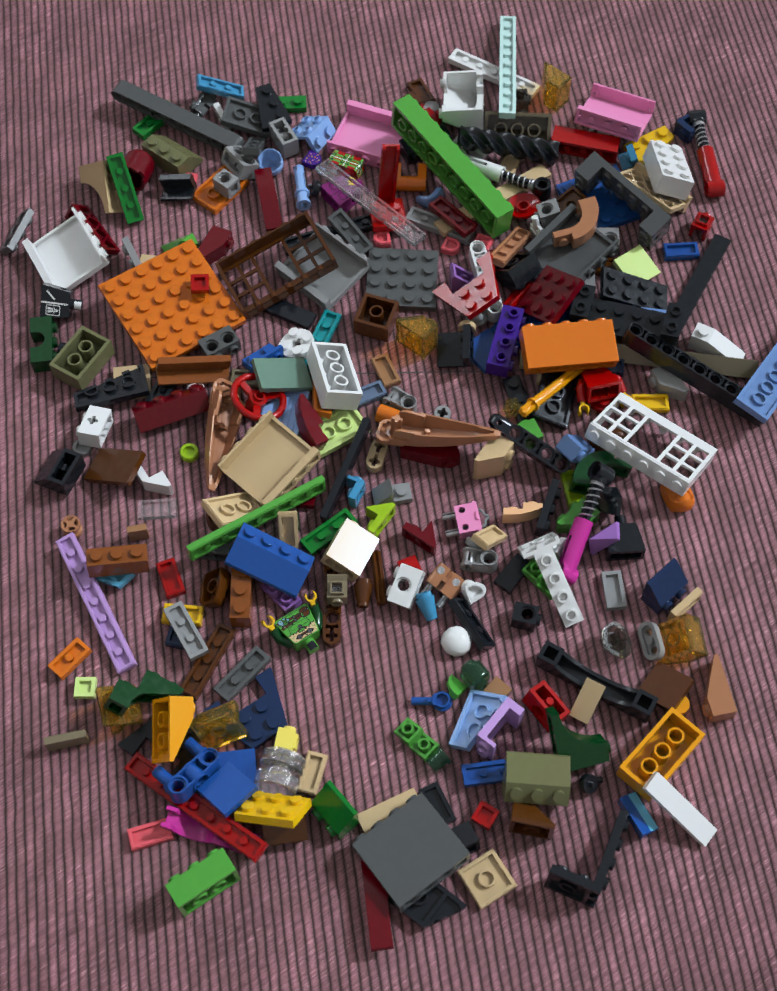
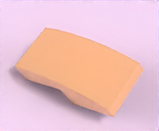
(528, 512)

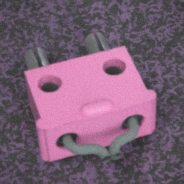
(467, 520)

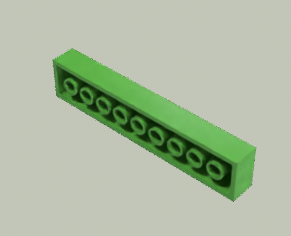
(452, 166)

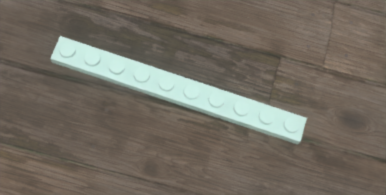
(507, 67)

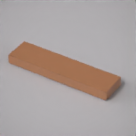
(510, 246)

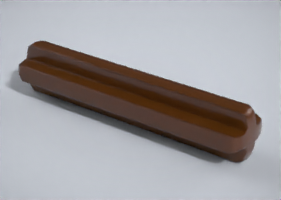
(378, 576)

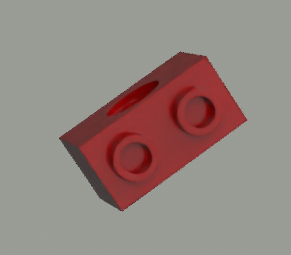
(542, 697)

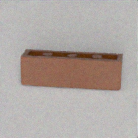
(192, 369)

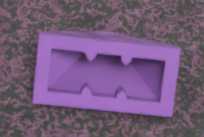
(604, 538)

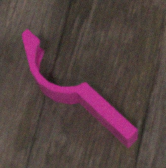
(185, 826)

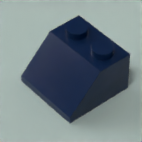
(665, 587)

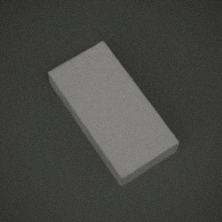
(613, 590)

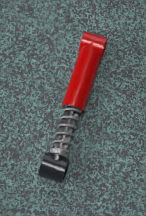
(713, 184)

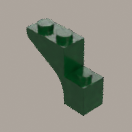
(149, 688)

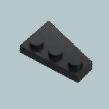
(269, 106)

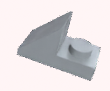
(393, 493)

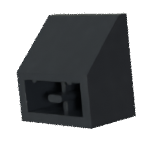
(61, 471)

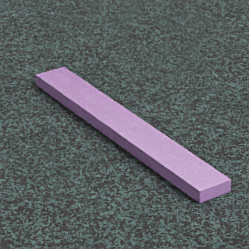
(96, 604)

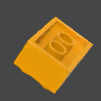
(169, 726)

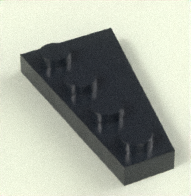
(125, 387)

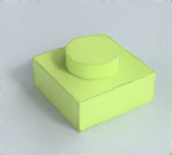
(85, 688)

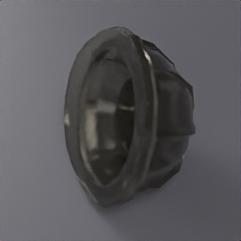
(615, 640)

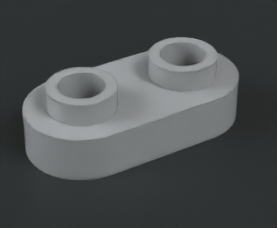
(651, 642)

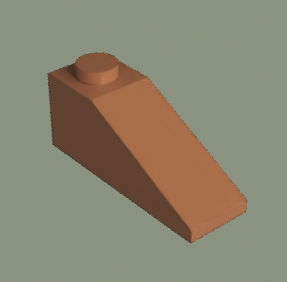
(718, 700)

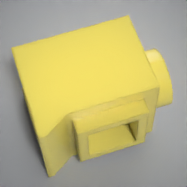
(287, 738)

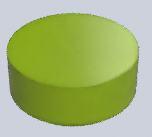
(189, 452)

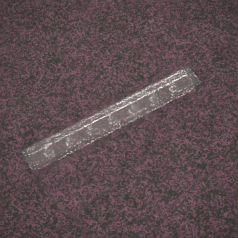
(371, 202)

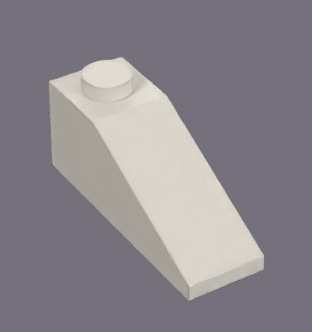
(710, 341)

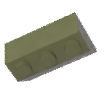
(170, 155)
(536, 778)

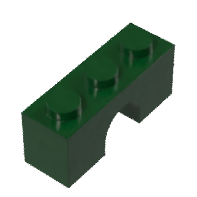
(43, 330)

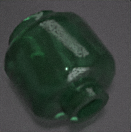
(475, 675)

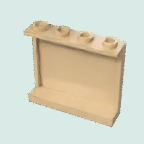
(269, 460)

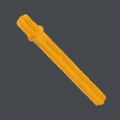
(534, 403)

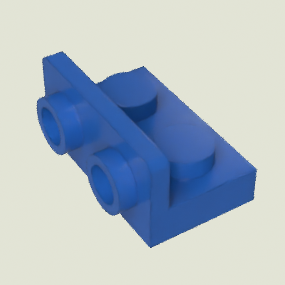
(267, 351)

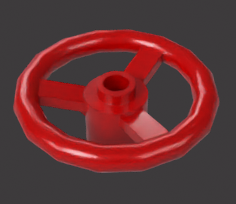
(256, 399)

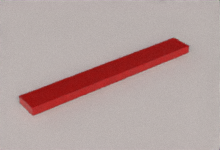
(202, 812)

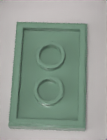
(281, 374)

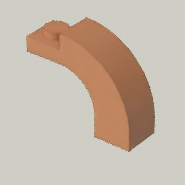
(584, 229)

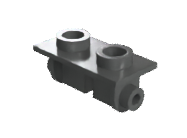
(204, 99)

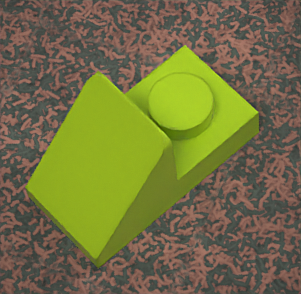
(380, 516)

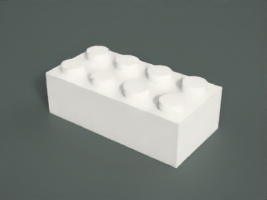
(668, 169)
(334, 376)

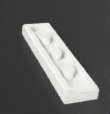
(679, 808)

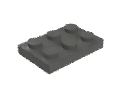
(242, 117)

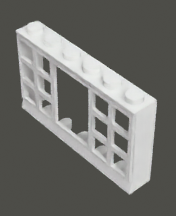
(639, 459)

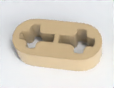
(372, 454)

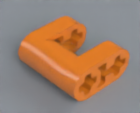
(412, 183)

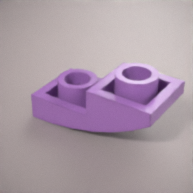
(282, 600)

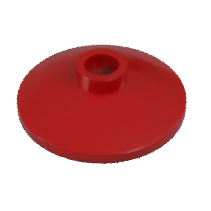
(524, 205)

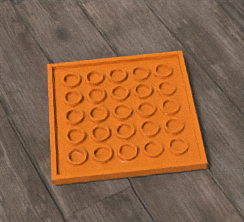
(159, 308)

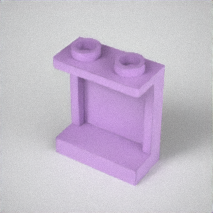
(507, 712)

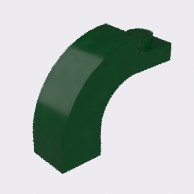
(580, 481)

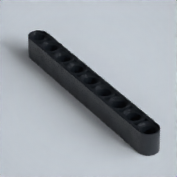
(685, 368)

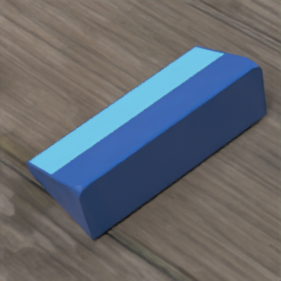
(638, 814)

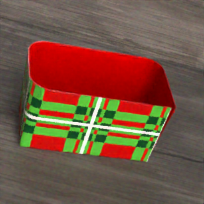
(350, 164)

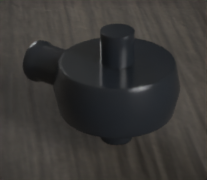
(315, 187)
(589, 783)

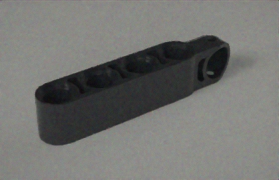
(538, 445)

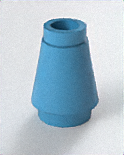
(426, 603)

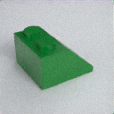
(334, 811)

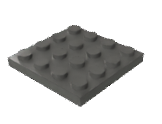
(404, 277)

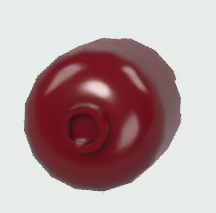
(140, 167)

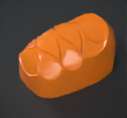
(676, 502)

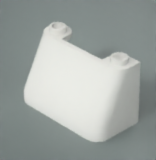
(463, 98)

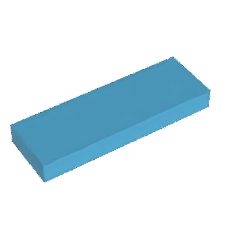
(219, 87)

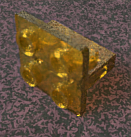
(116, 723)

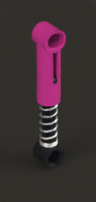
(600, 476)

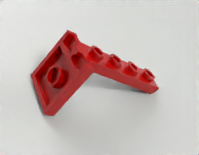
(387, 184)

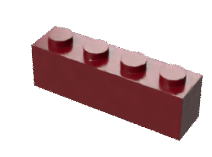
(171, 408)

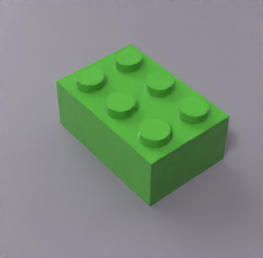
(202, 881)

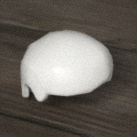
(456, 641)

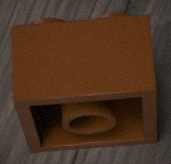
(376, 317)

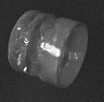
(280, 771)

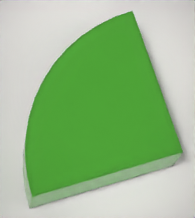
(455, 687)

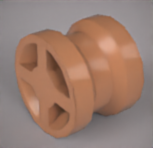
(71, 522)

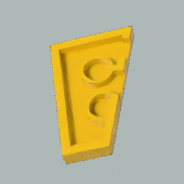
(661, 134)

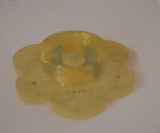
(511, 407)

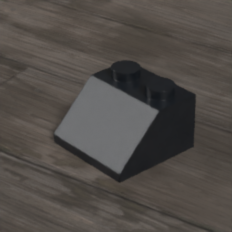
(519, 271)

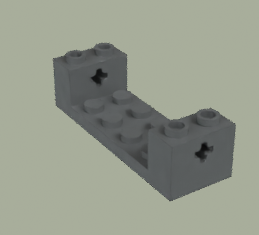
(655, 220)

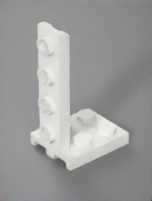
(543, 552)

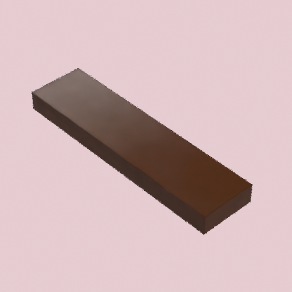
(206, 665)

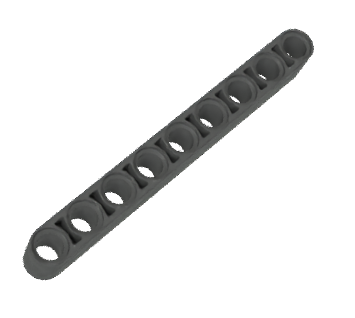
(175, 116)

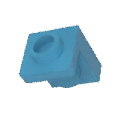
(628, 158)
(356, 490)

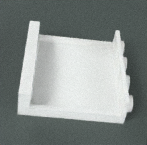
(67, 253)

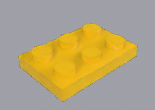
(273, 809)

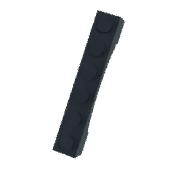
(627, 699)

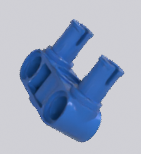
(191, 775)

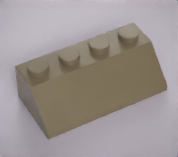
(528, 124)

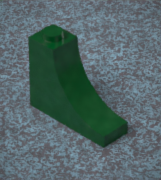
(582, 749)

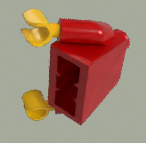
(598, 386)

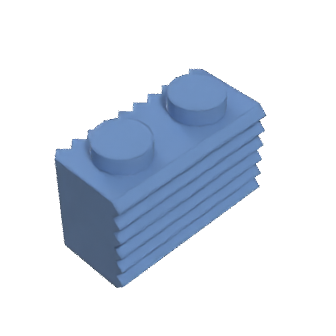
(574, 448)

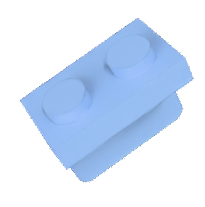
(315, 131)

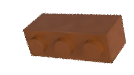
(117, 560)
(241, 599)

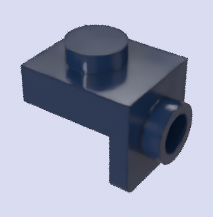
(683, 129)

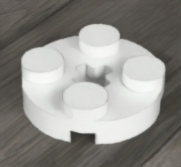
(294, 337)

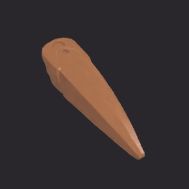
(221, 429)
(431, 431)

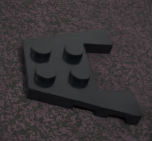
(137, 739)

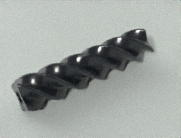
(505, 143)

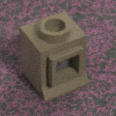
(337, 589)

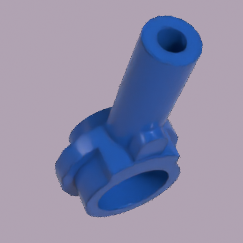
(441, 701)

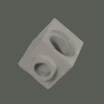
(226, 183)
(550, 207)

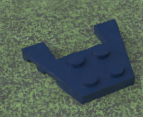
(262, 715)

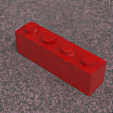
(584, 143)

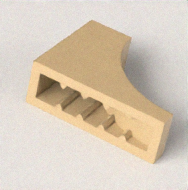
(100, 178)

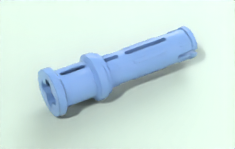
(302, 193)

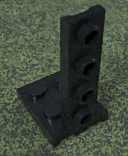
(579, 886)

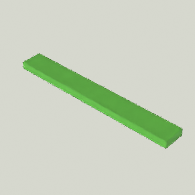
(256, 517)

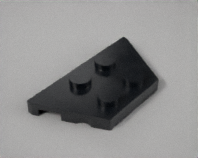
(433, 907)

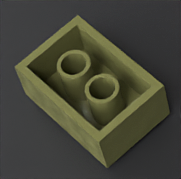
(82, 358)

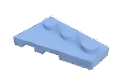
(474, 715)

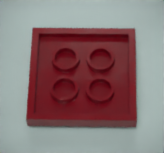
(550, 295)

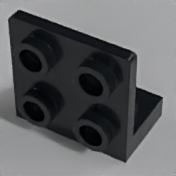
(456, 348)

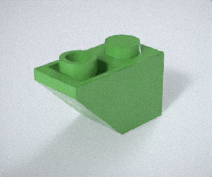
(565, 521)

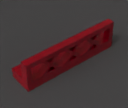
(104, 237)

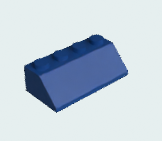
(269, 560)

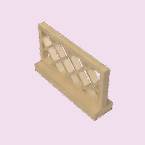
(640, 178)

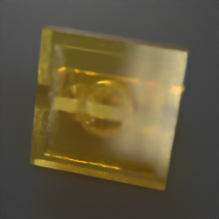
(219, 725)

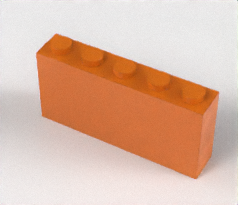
(568, 346)

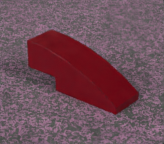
(309, 423)

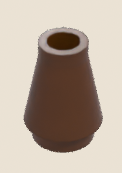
(363, 592)

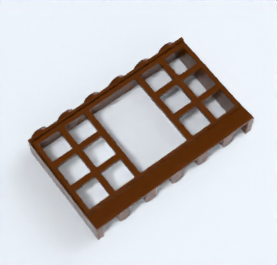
(262, 244)

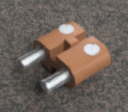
(445, 582)

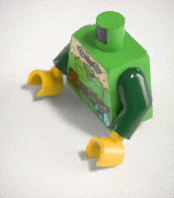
(298, 627)

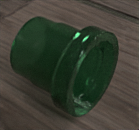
(438, 759)

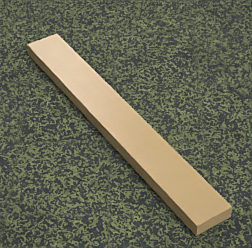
(507, 192)

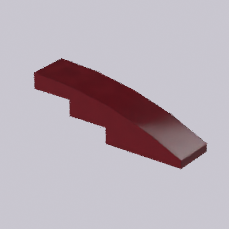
(268, 198)
(377, 912)

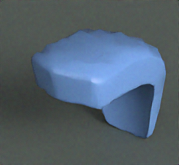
(425, 200)

